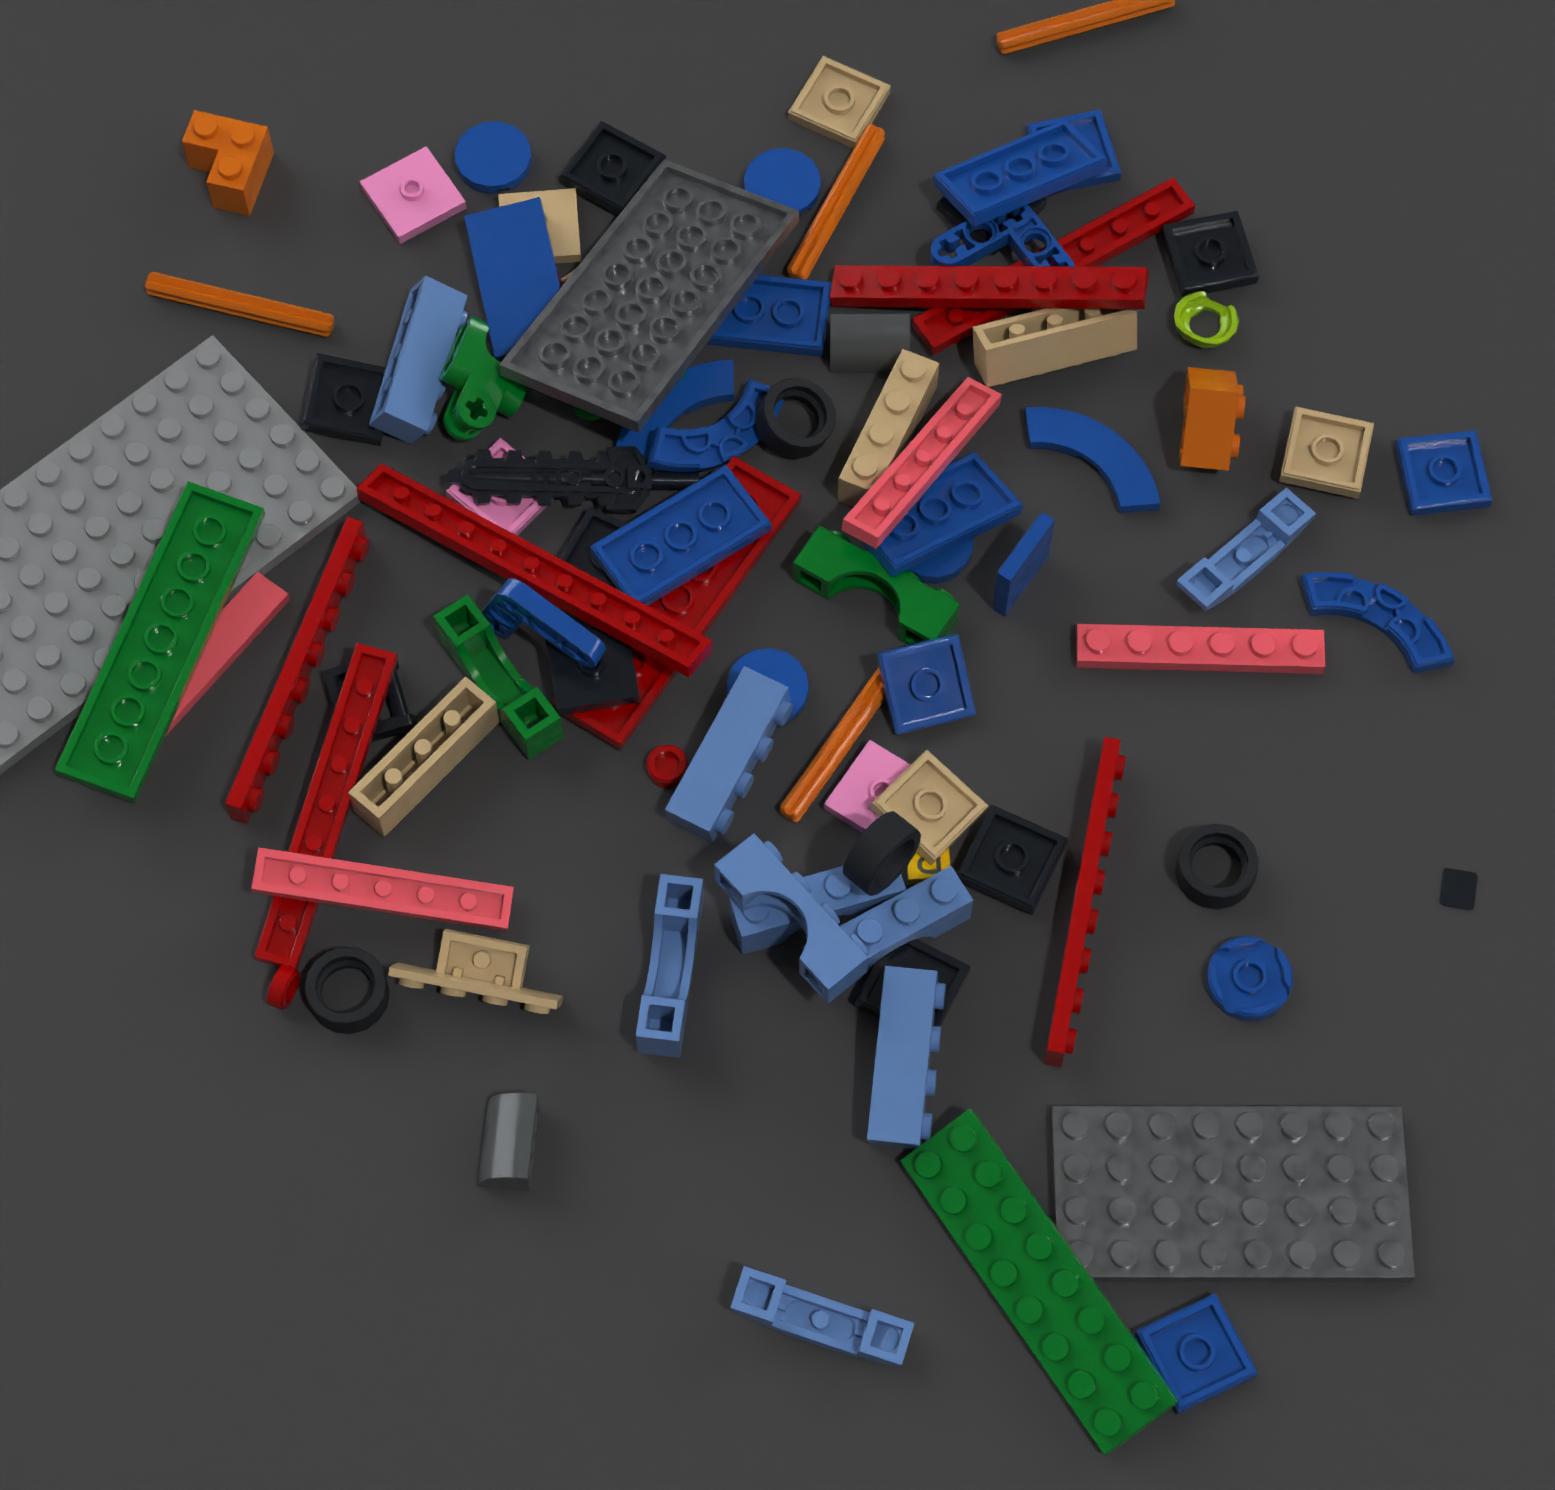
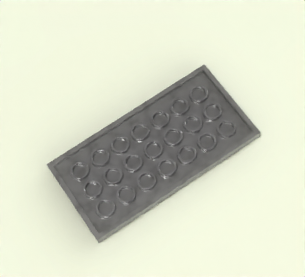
(649, 295)
(1234, 1193)

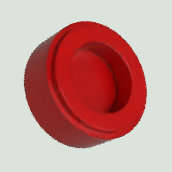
(666, 766)
(283, 987)

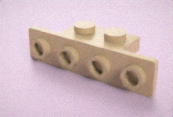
(479, 967)

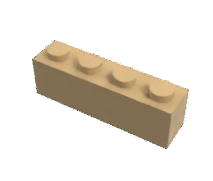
(1050, 341)
(889, 424)
(424, 756)

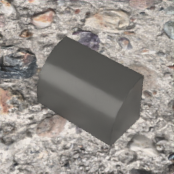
(867, 341)
(509, 1141)

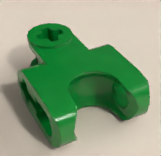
(477, 384)

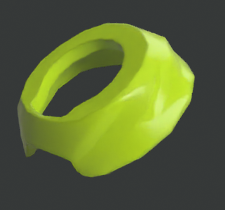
(1193, 305)

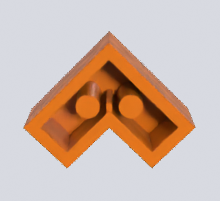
(234, 155)
(1210, 412)

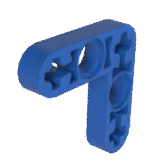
(1012, 233)
(519, 603)

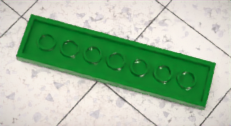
(160, 642)
(1040, 1282)

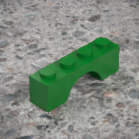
(835, 565)
(480, 656)

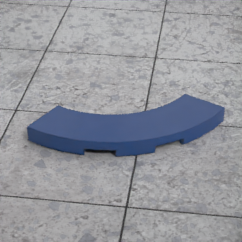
(700, 387)
(713, 445)
(1100, 446)
(1385, 610)

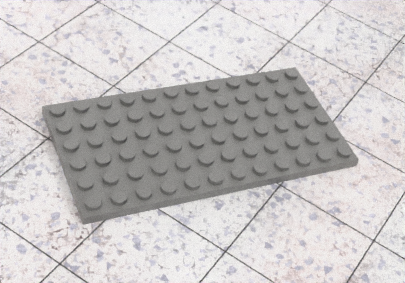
(97, 506)

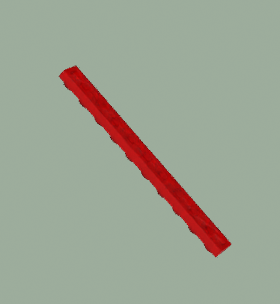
(541, 571)

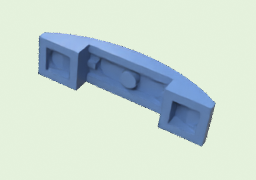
(1248, 552)
(821, 1320)

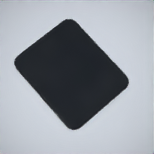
(1458, 888)

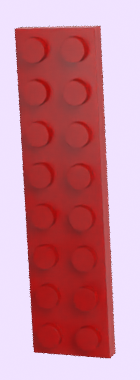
(695, 606)

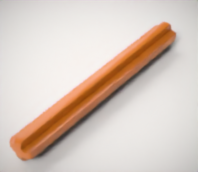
(1076, 22)
(836, 202)
(239, 304)
(834, 749)

